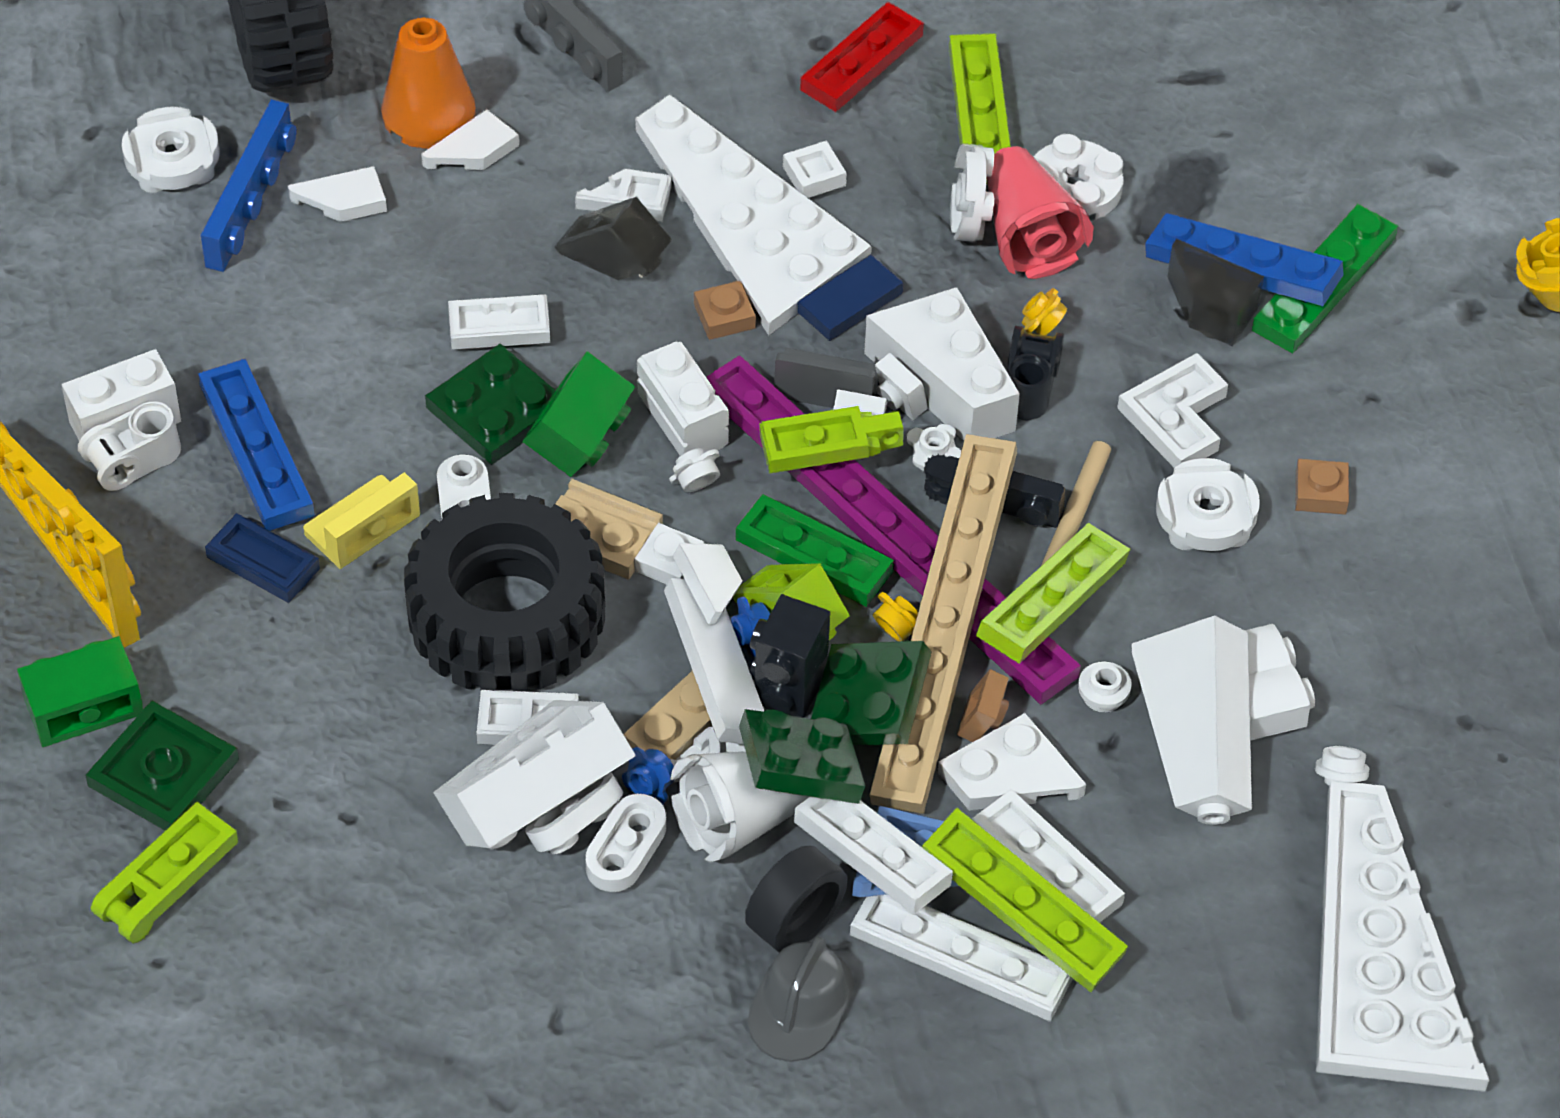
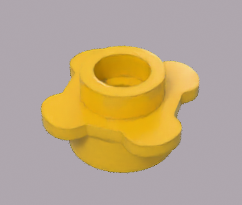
(1043, 312)
(896, 617)

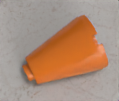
(426, 86)

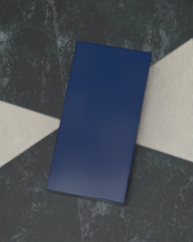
(850, 297)
(262, 557)

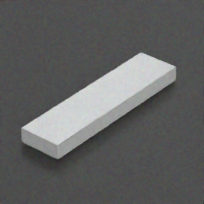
(715, 662)
(963, 954)

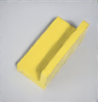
(364, 518)

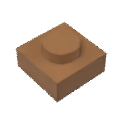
(724, 310)
(1322, 486)
(984, 706)

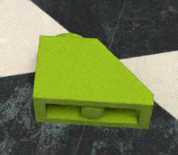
(797, 581)

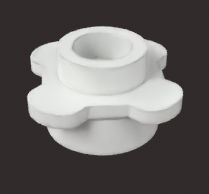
(926, 440)
(695, 469)

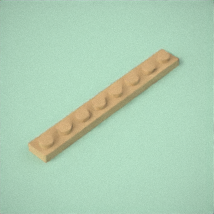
(948, 616)

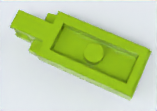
(828, 437)

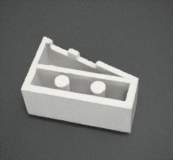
(951, 358)
(533, 771)

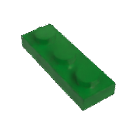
(798, 539)

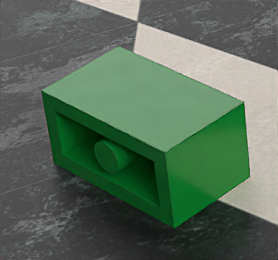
(580, 414)
(80, 691)

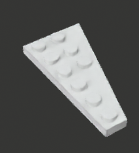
(748, 214)
(1382, 969)

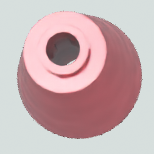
(1034, 216)

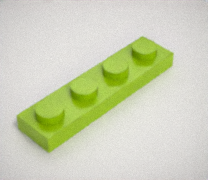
(978, 91)
(1053, 593)
(1025, 900)

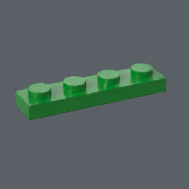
(1356, 242)

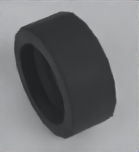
(796, 898)

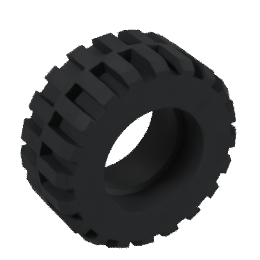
(283, 42)
(505, 540)

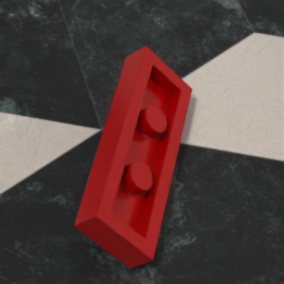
(861, 56)

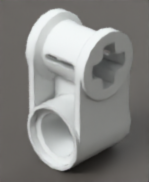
(133, 444)

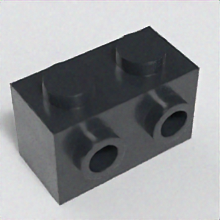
(790, 655)

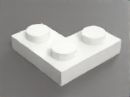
(1168, 407)

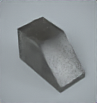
(616, 240)
(1213, 292)

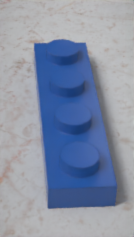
(244, 191)
(1284, 268)
(256, 445)

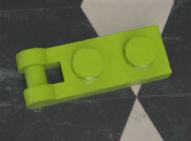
(164, 871)

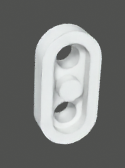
(459, 489)
(559, 826)
(623, 846)

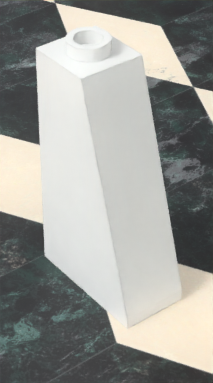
(1200, 715)

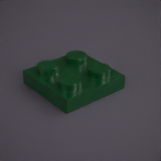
(491, 403)
(873, 689)
(801, 756)
(162, 766)

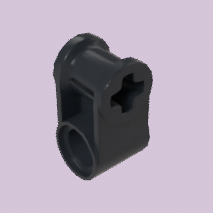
(1032, 368)

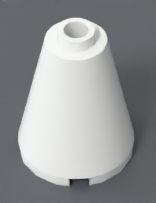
(722, 807)

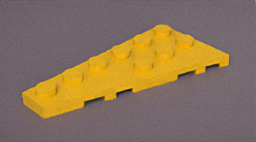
(73, 538)

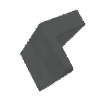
(816, 377)

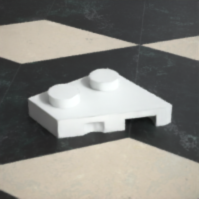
(1007, 759)

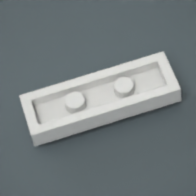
(875, 850)
(1050, 855)

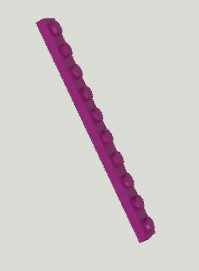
(883, 523)

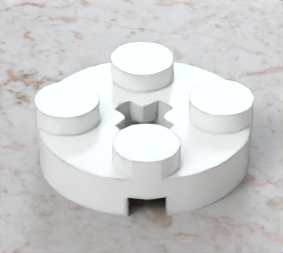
(1090, 162)
(163, 170)
(969, 199)
(1204, 529)

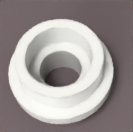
(1102, 697)
(1342, 765)

